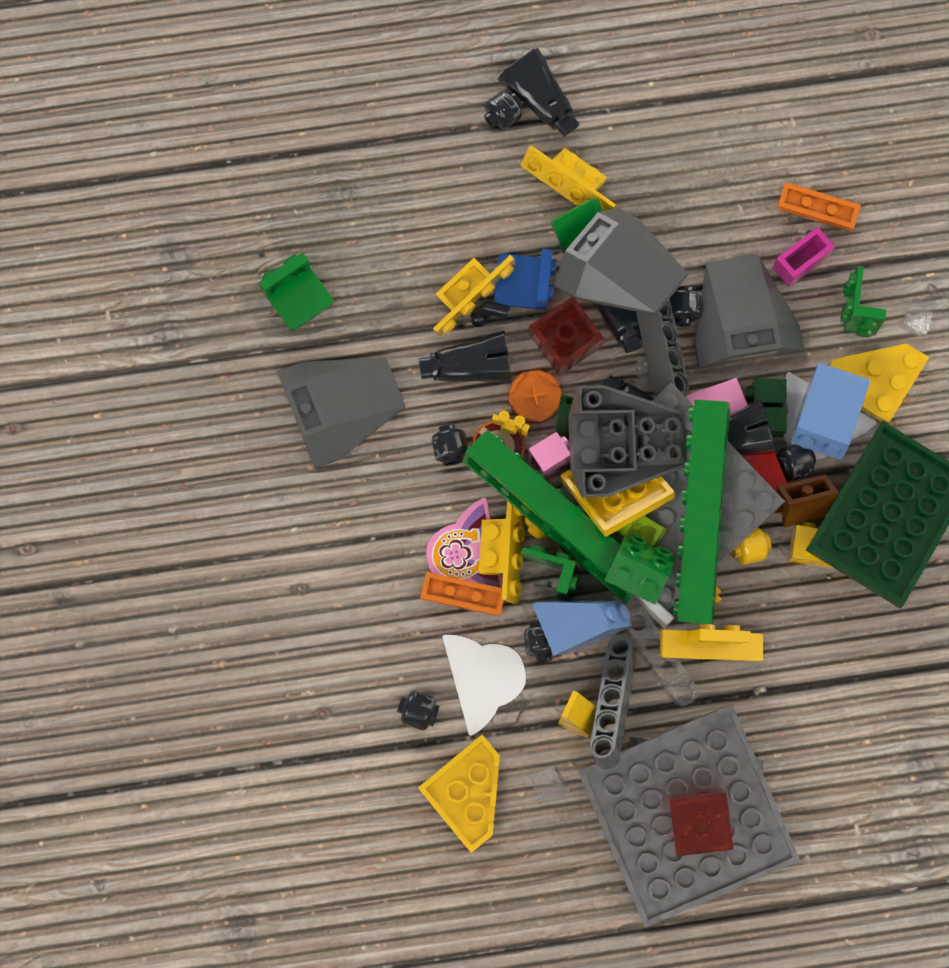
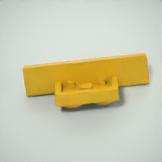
(567, 176)
(467, 288)
(502, 551)
(712, 644)

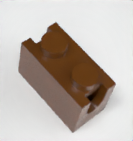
(806, 500)

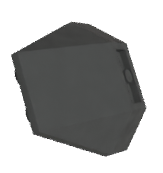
(619, 265)
(743, 314)
(340, 403)
(621, 440)

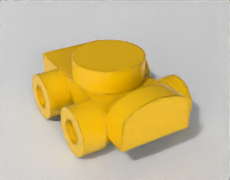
(511, 426)

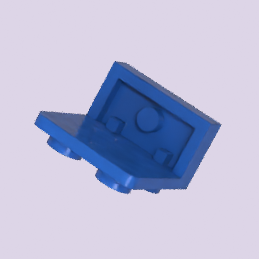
(528, 283)

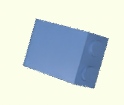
(830, 411)
(580, 623)

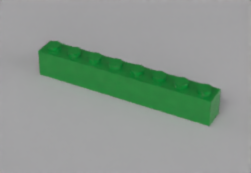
(544, 507)
(703, 511)

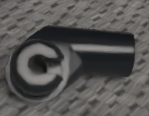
(488, 309)

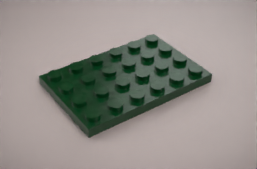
(887, 516)

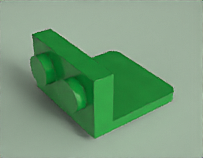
(572, 222)
(295, 291)
(856, 318)
(641, 568)
(568, 580)

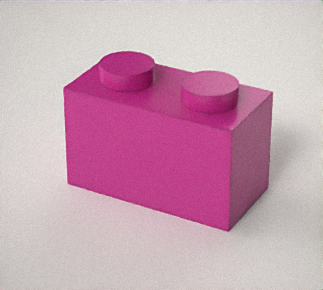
(803, 257)

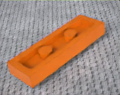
(818, 207)
(462, 594)

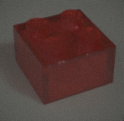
(566, 336)
(700, 822)

